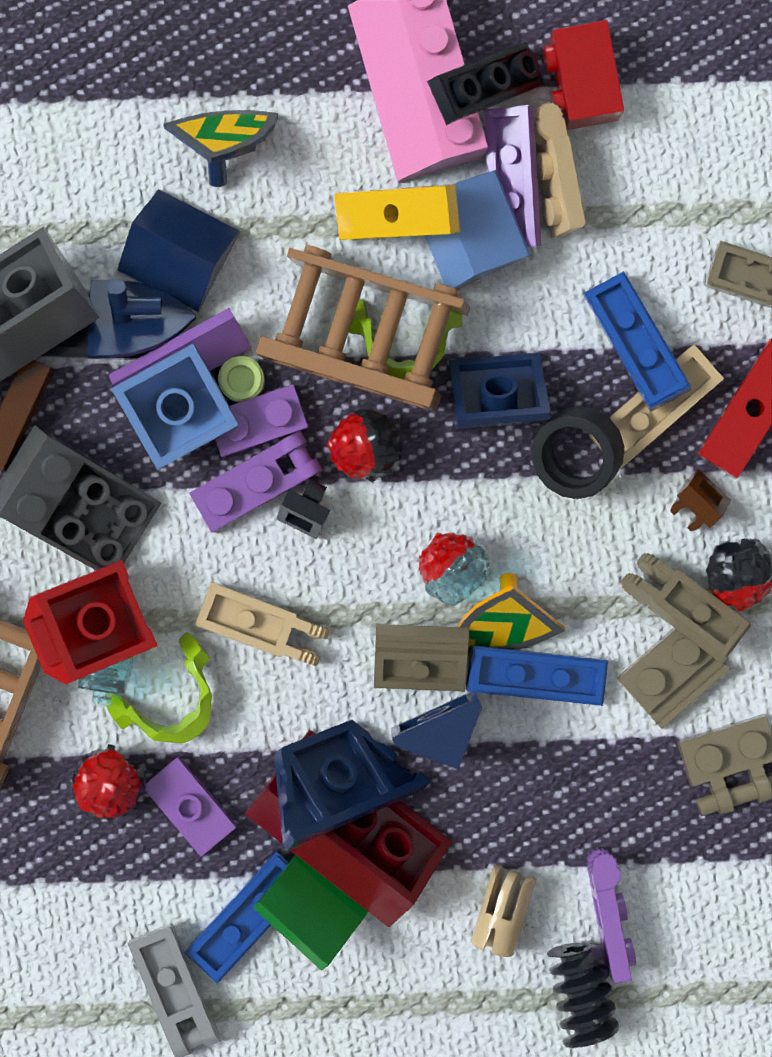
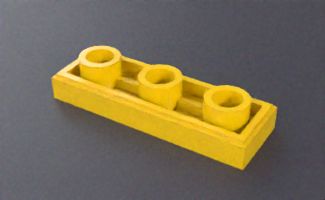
(397, 212)

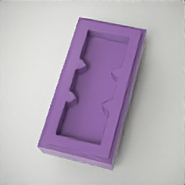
(190, 806)

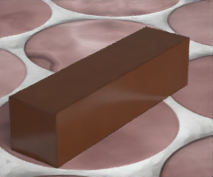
(20, 407)

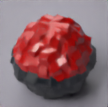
(365, 445)
(740, 573)
(107, 784)

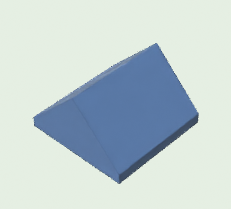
(487, 234)
(175, 406)

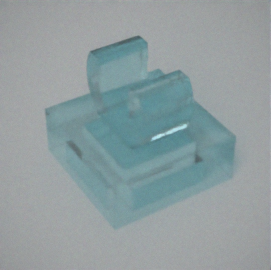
(108, 681)

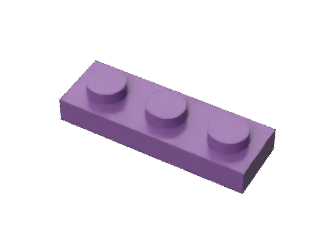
(513, 156)

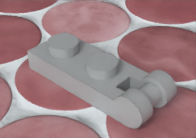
(173, 989)

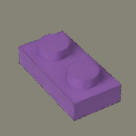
(263, 420)

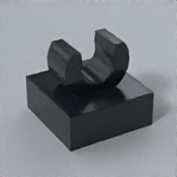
(304, 511)

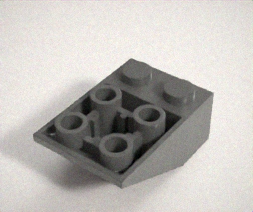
(73, 502)

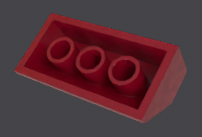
(373, 860)

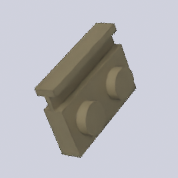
(421, 657)
(671, 676)

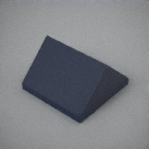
(176, 249)
(498, 391)
(440, 732)

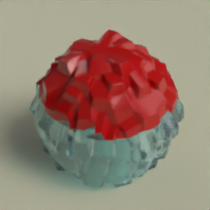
(453, 567)

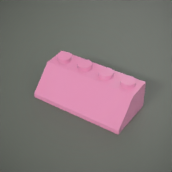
(402, 50)

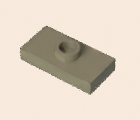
(741, 273)

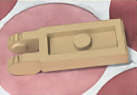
(557, 172)
(256, 623)

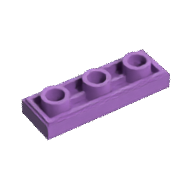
(215, 340)

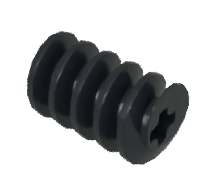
(586, 994)

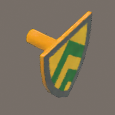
(509, 619)

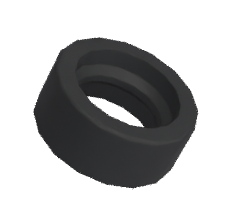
(562, 481)

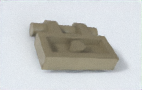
(726, 752)

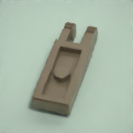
(687, 607)

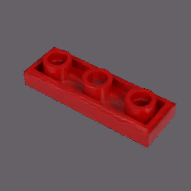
(736, 432)

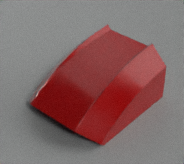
(87, 624)

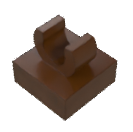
(702, 499)

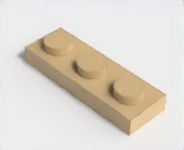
(641, 427)

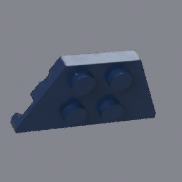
(337, 780)

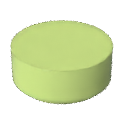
(241, 378)

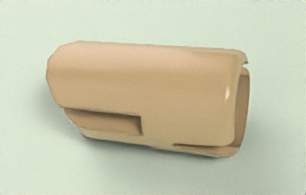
(498, 927)

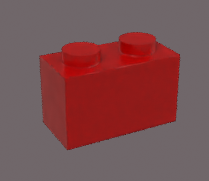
(584, 74)

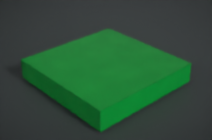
(310, 912)

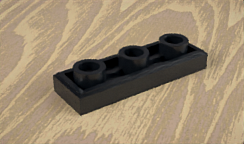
(485, 82)

